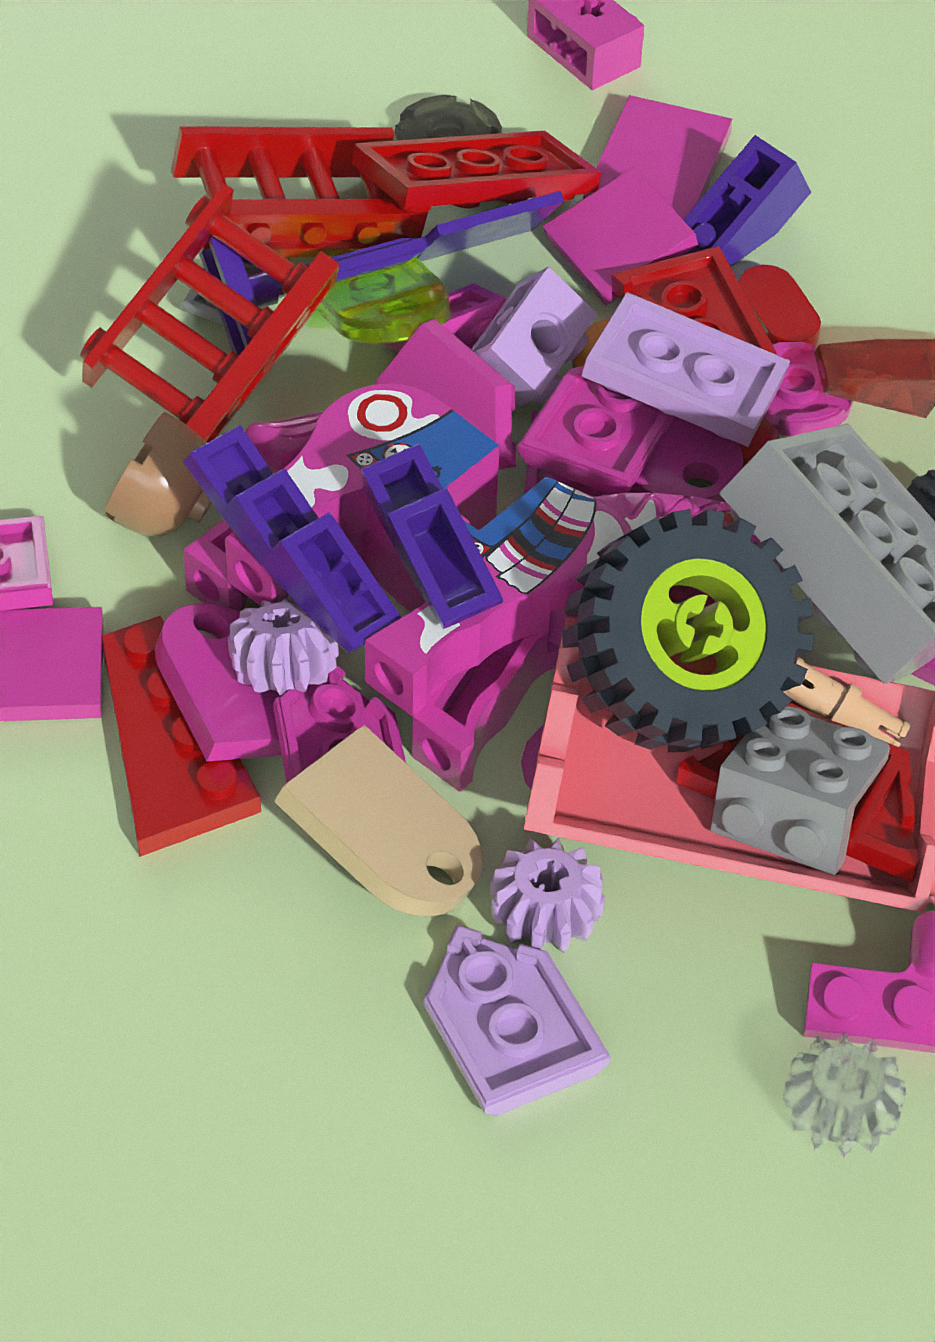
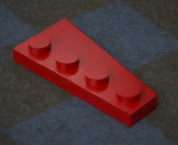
(167, 776)

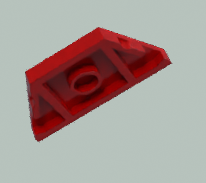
(881, 819)

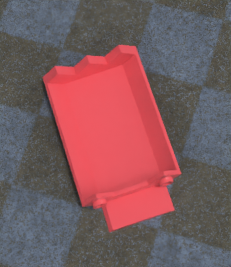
(628, 799)

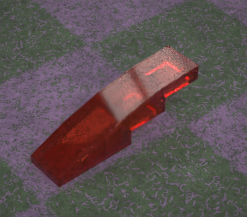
(881, 373)

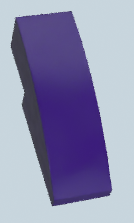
(430, 536)

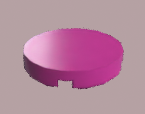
(800, 400)

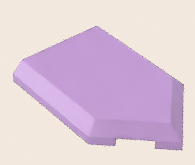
(510, 1022)

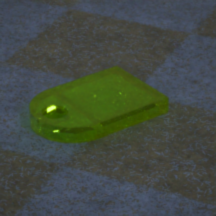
(386, 303)

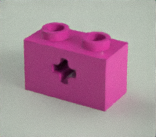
(587, 37)

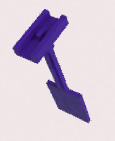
(440, 241)

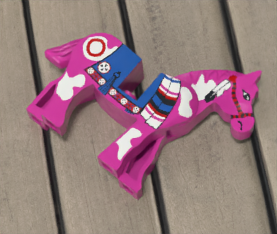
(474, 674)

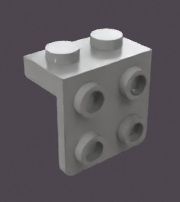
(797, 787)

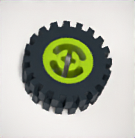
(633, 628)

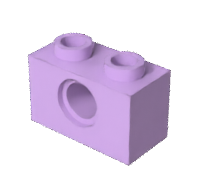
(555, 320)

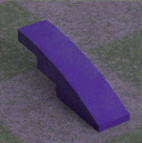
(297, 548)

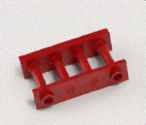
(296, 225)
(234, 373)

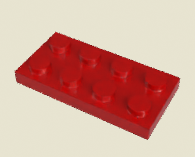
(474, 169)

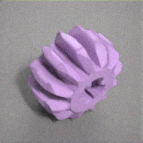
(280, 648)
(547, 895)

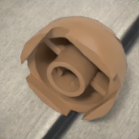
(156, 487)

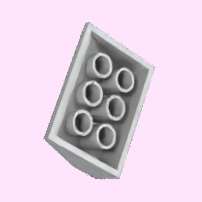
(853, 540)

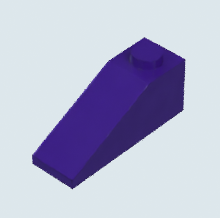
(748, 201)

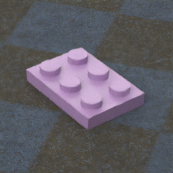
(686, 369)

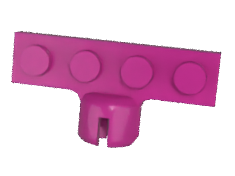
(878, 1004)

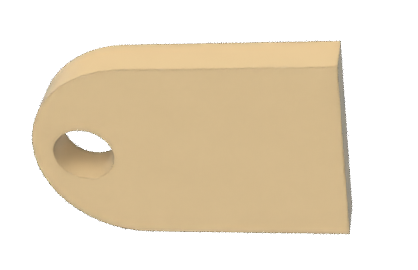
(385, 825)

